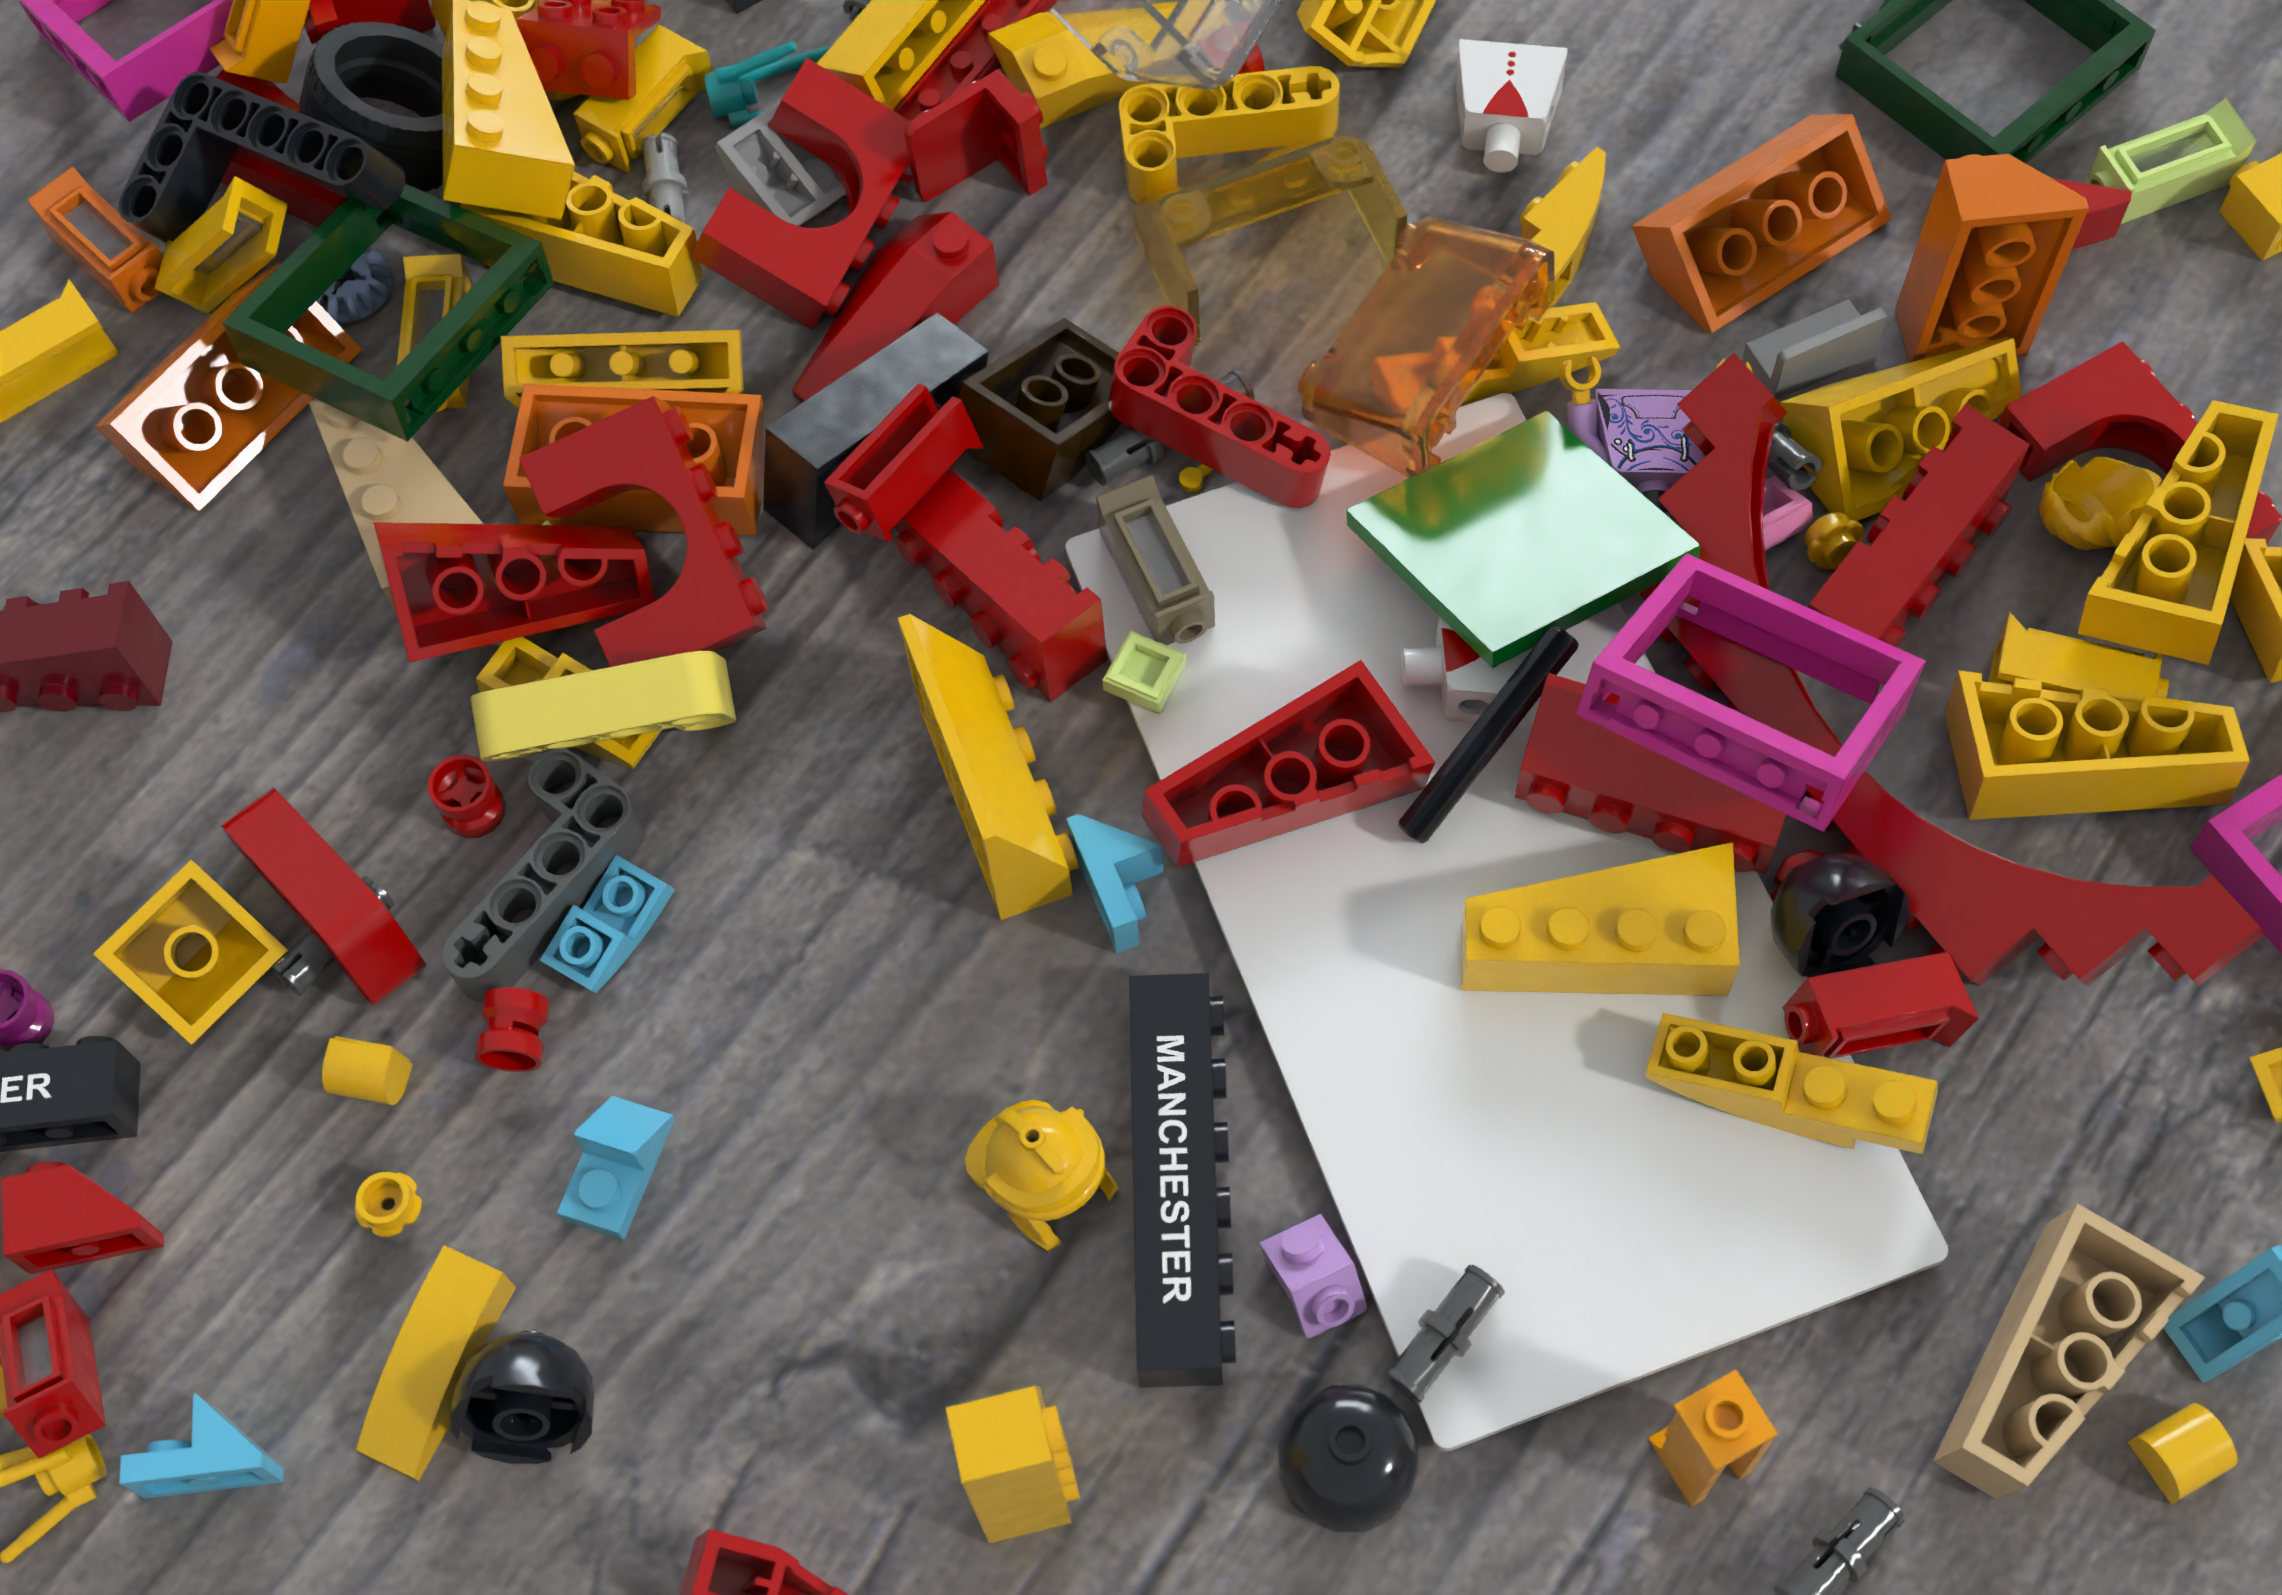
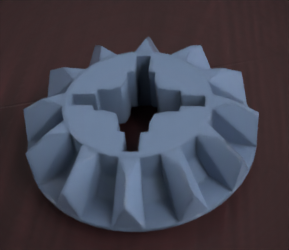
(365, 294)

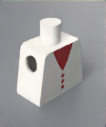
(1507, 98)
(1463, 676)

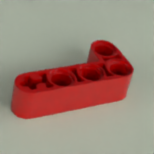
(1208, 420)
(325, 895)

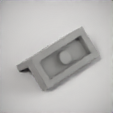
(1815, 347)

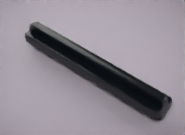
(1487, 734)

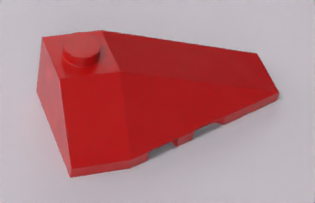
(922, 270)

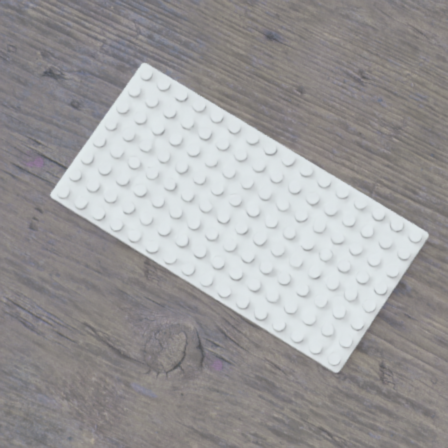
(1489, 1117)

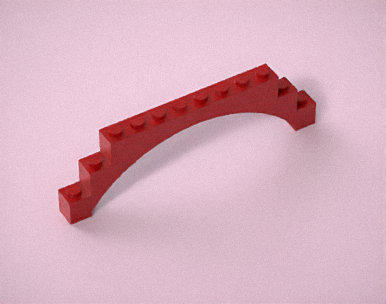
(1964, 896)

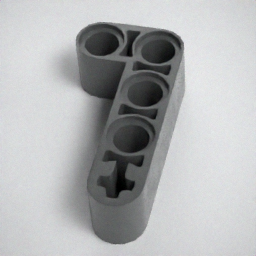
(533, 879)

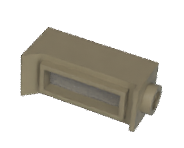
(1155, 562)

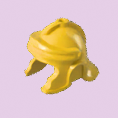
(1039, 1177)

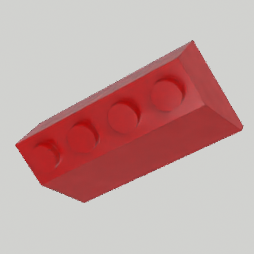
(1631, 789)

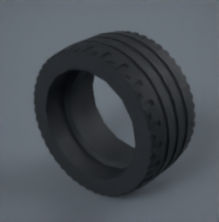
(388, 66)

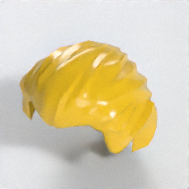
(2096, 502)

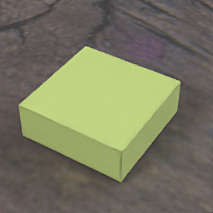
(1144, 672)

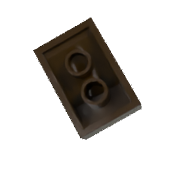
(1043, 408)

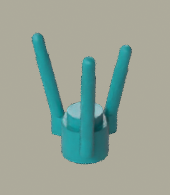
(734, 88)

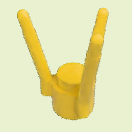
(64, 1471)

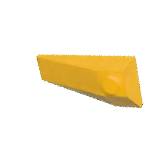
(1057, 67)
(1885, 422)

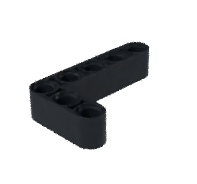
(215, 119)

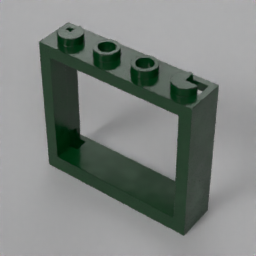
(2101, 25)
(442, 356)

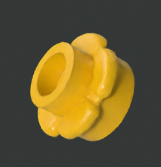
(1832, 539)
(379, 1189)

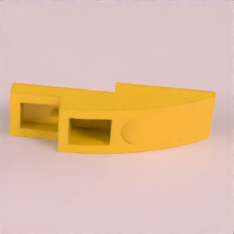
(1567, 217)
(1791, 1090)

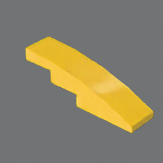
(1543, 347)

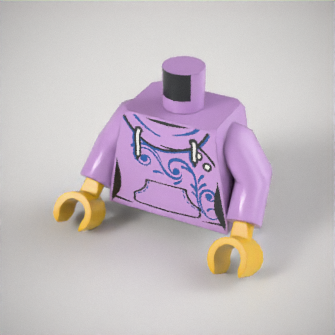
(1633, 431)

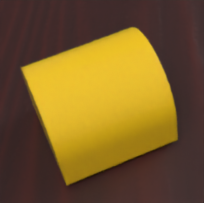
(365, 1070)
(2185, 1451)

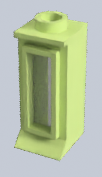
(2176, 161)

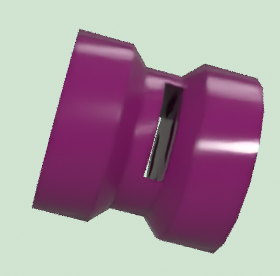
(23, 1012)

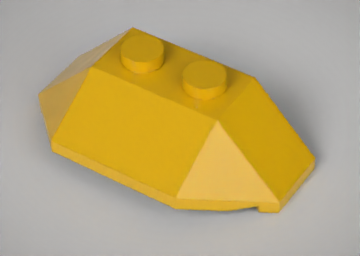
(1366, 30)
(625, 360)

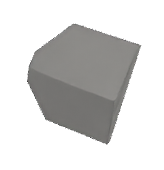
(778, 172)

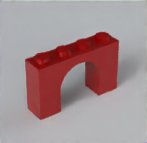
(803, 266)
(2111, 405)
(648, 451)

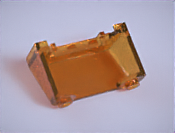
(1425, 339)

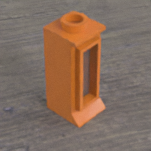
(99, 239)

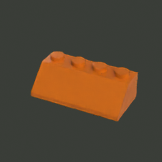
(1764, 220)
(1987, 256)
(207, 412)
(725, 439)

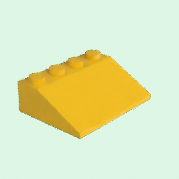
(989, 771)

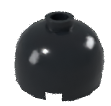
(1836, 914)
(523, 1398)
(1348, 1458)

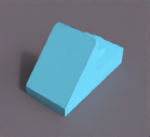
(1111, 866)
(616, 1164)
(2231, 1318)
(214, 1460)

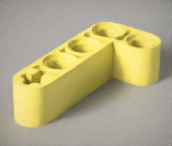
(604, 704)

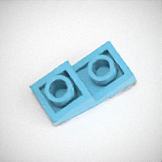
(609, 927)

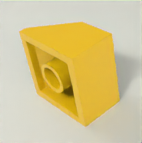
(190, 952)

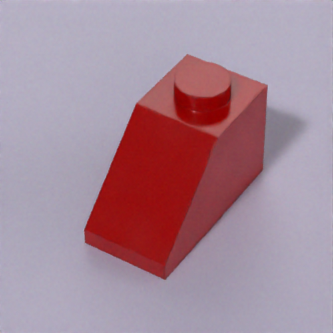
(65, 1219)

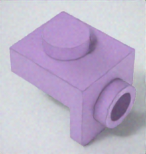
(1315, 1275)

